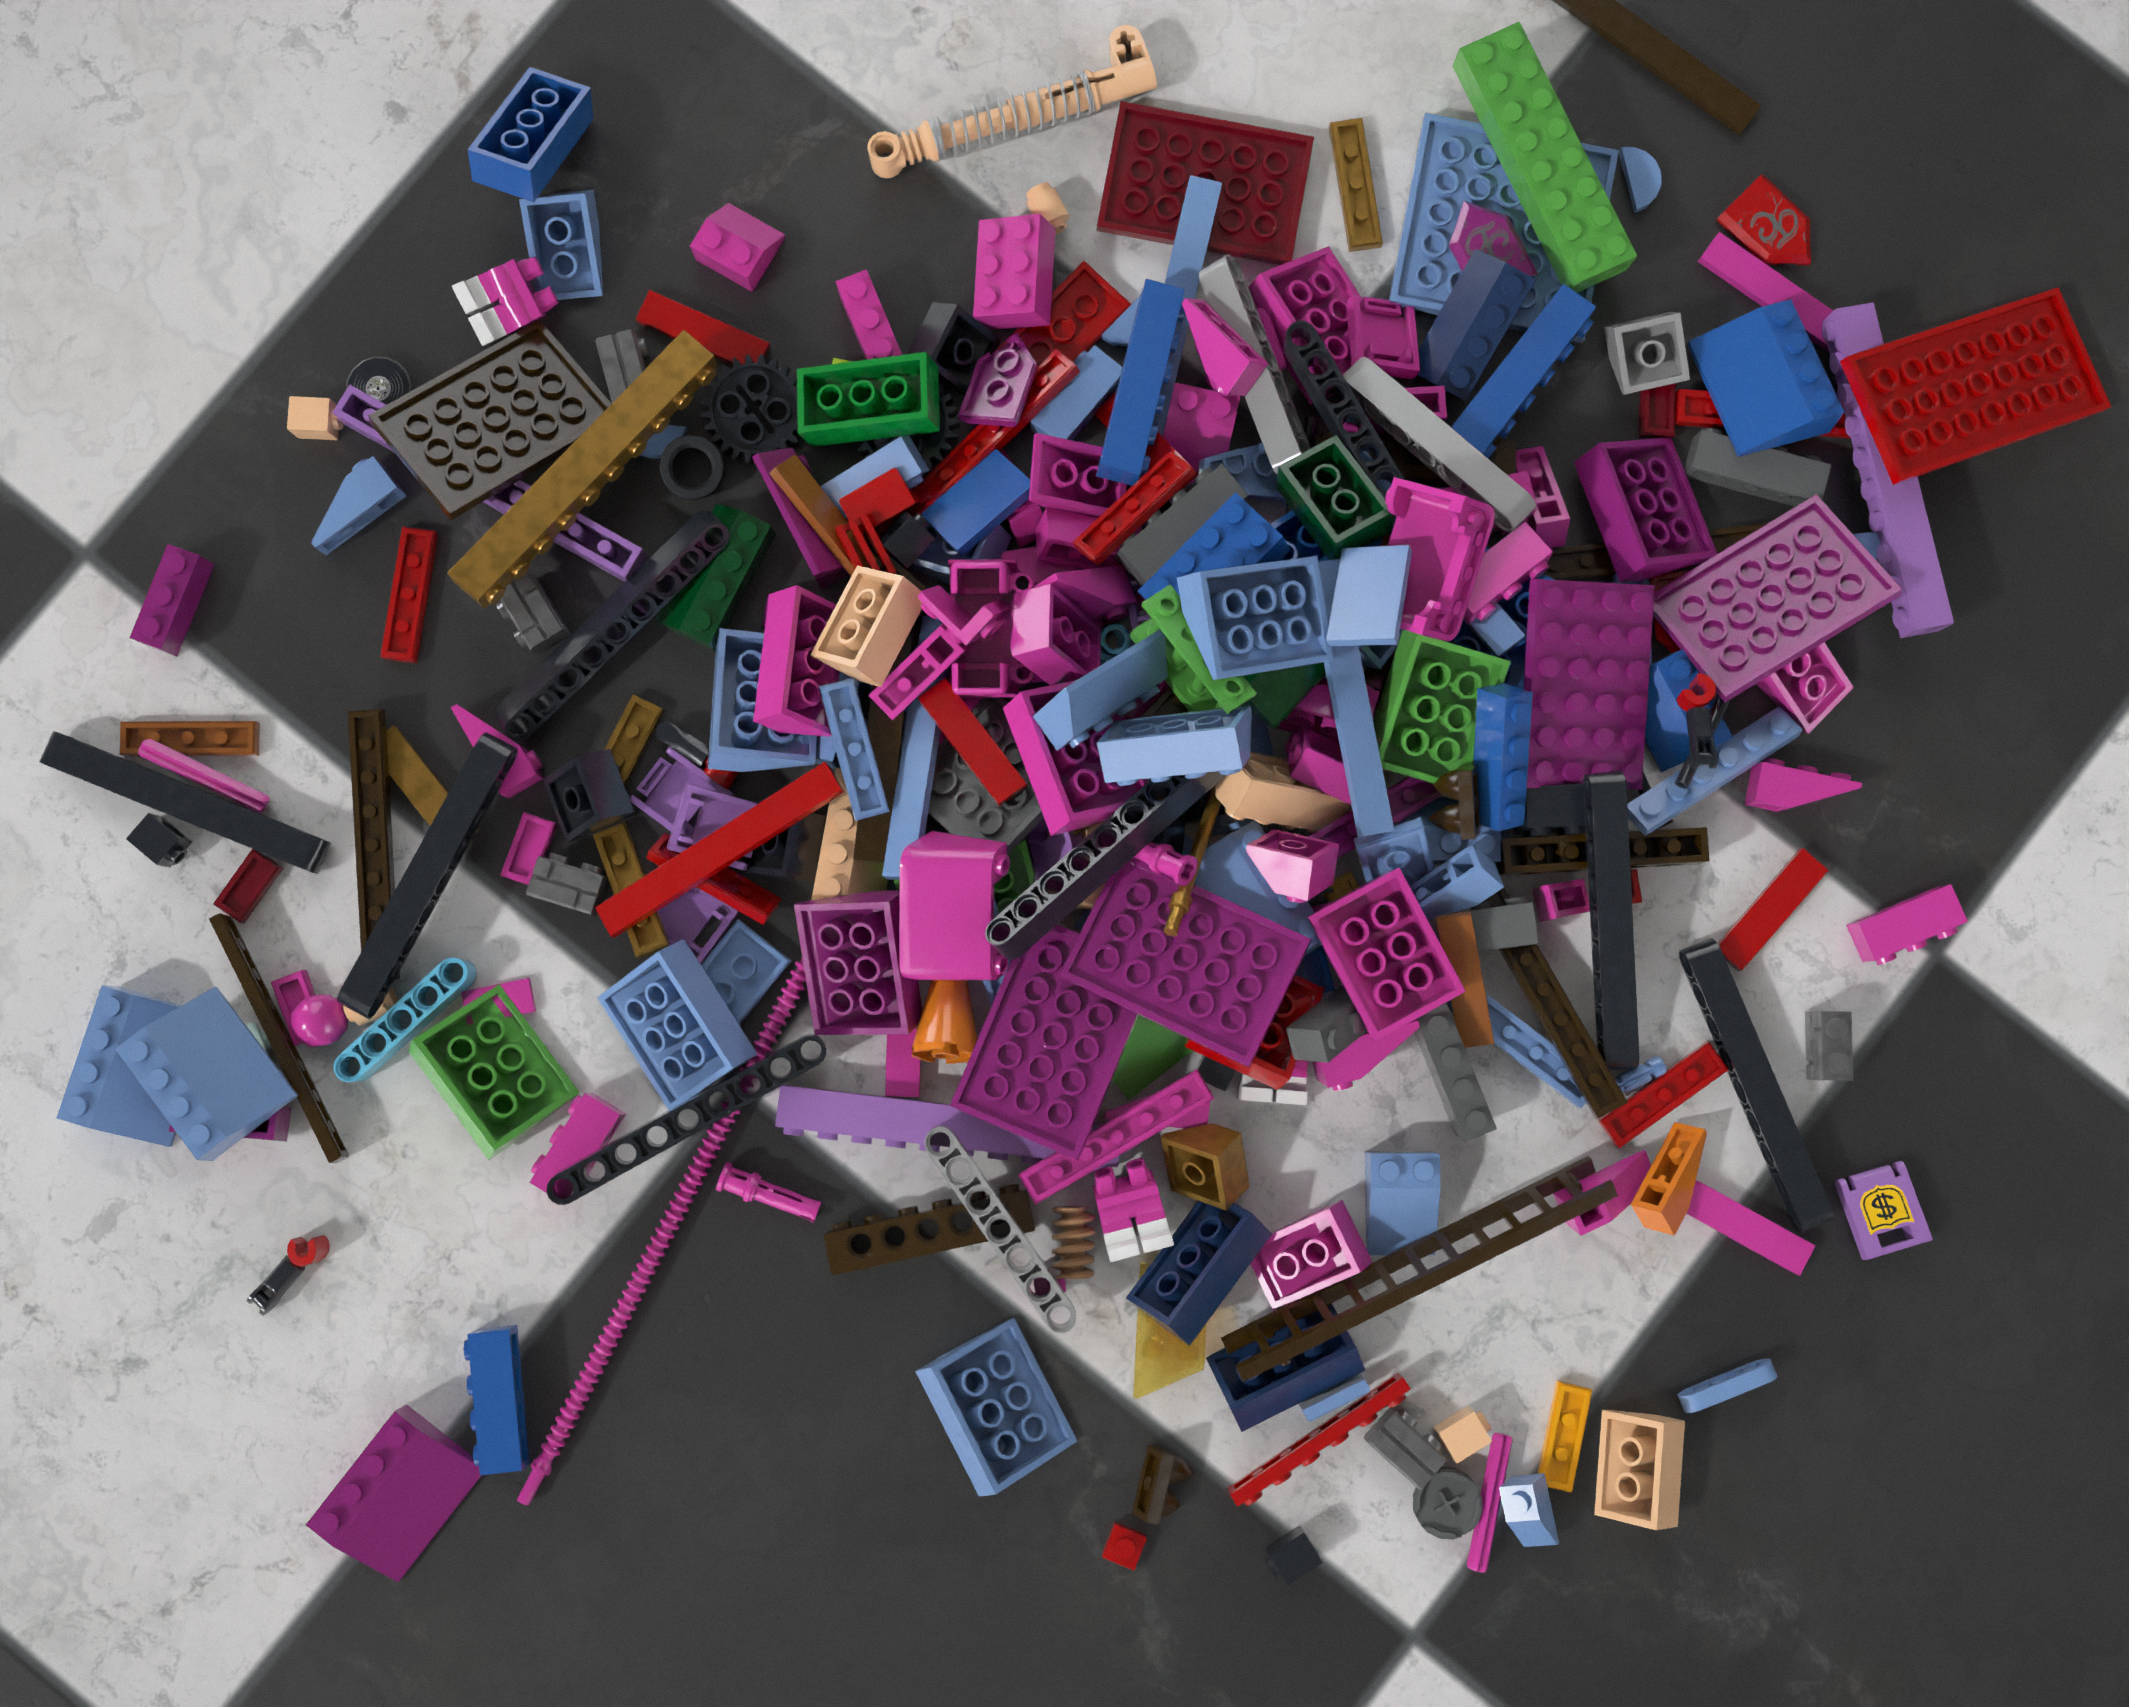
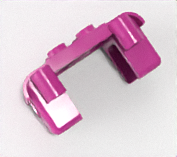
(988, 664)

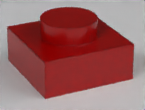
(1124, 1546)

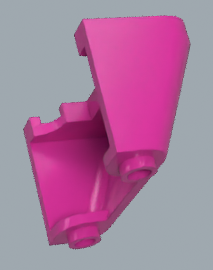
(1447, 548)
(947, 907)

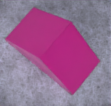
(1561, 900)

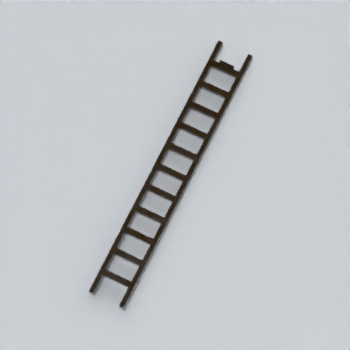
(1426, 1279)

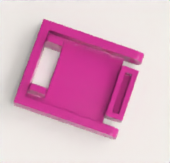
(1381, 333)

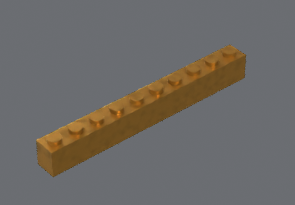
(584, 470)

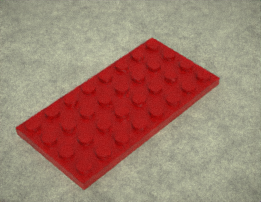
(1975, 385)

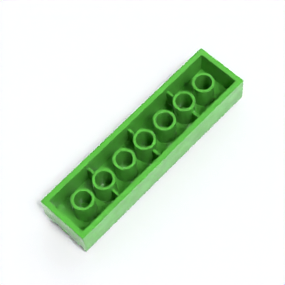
(1543, 158)

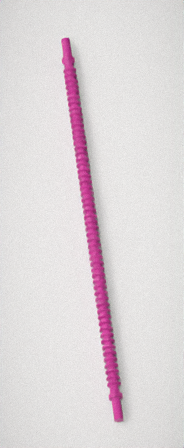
(542, 1465)

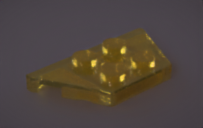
(1162, 1356)

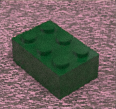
(1333, 498)

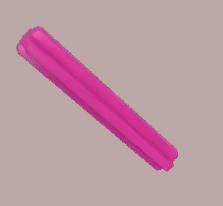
(203, 775)
(1491, 1498)

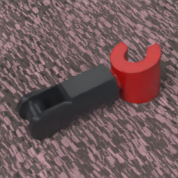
(1699, 720)
(694, 751)
(289, 1270)

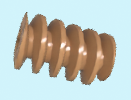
(1073, 1242)

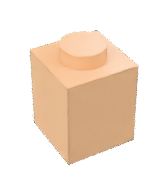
(313, 418)
(1463, 1433)

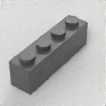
(1765, 474)
(1167, 532)
(1501, 926)
(1326, 1028)
(1453, 1074)

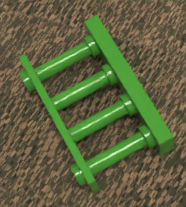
(1185, 665)

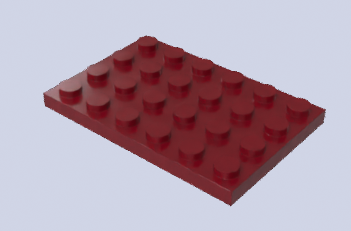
(1258, 168)

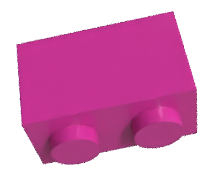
(736, 245)
(1294, 863)

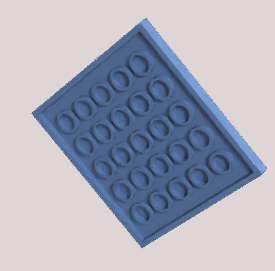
(1459, 166)

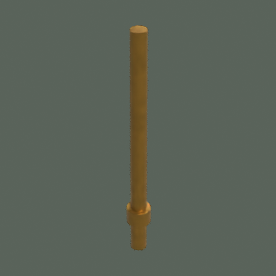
(1181, 899)

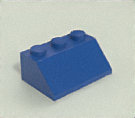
(1665, 720)

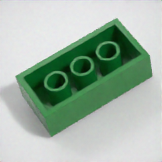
(868, 399)

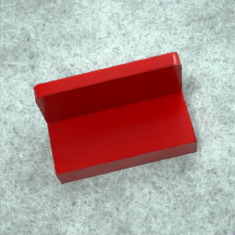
(879, 499)

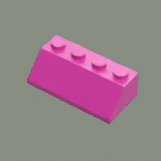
(788, 674)

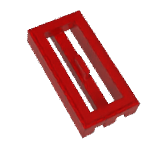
(852, 525)

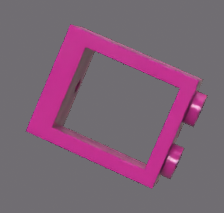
(1317, 762)

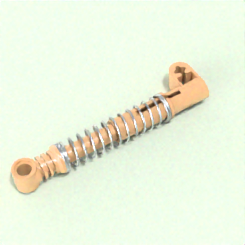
(1024, 111)

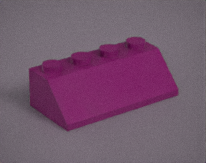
(819, 558)

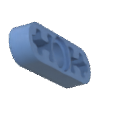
(1727, 1385)

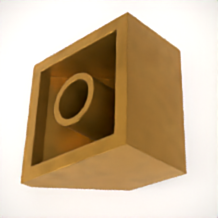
(1206, 1164)

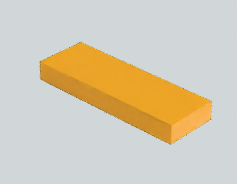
(1564, 1435)

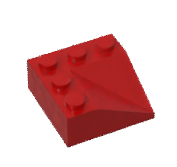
(1274, 1059)

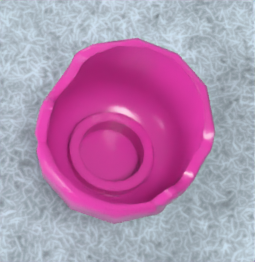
(319, 1021)

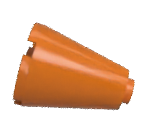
(946, 1024)

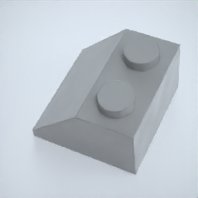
(1648, 352)

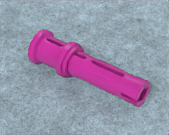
(1165, 860)
(752, 1187)

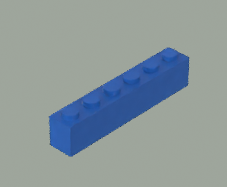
(1525, 369)
(1140, 383)

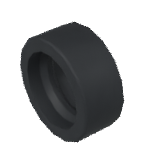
(704, 445)

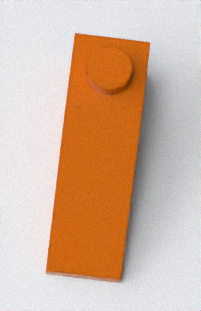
(1670, 1180)

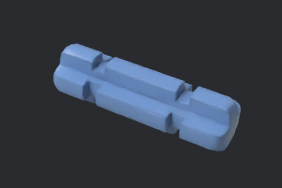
(1642, 1074)

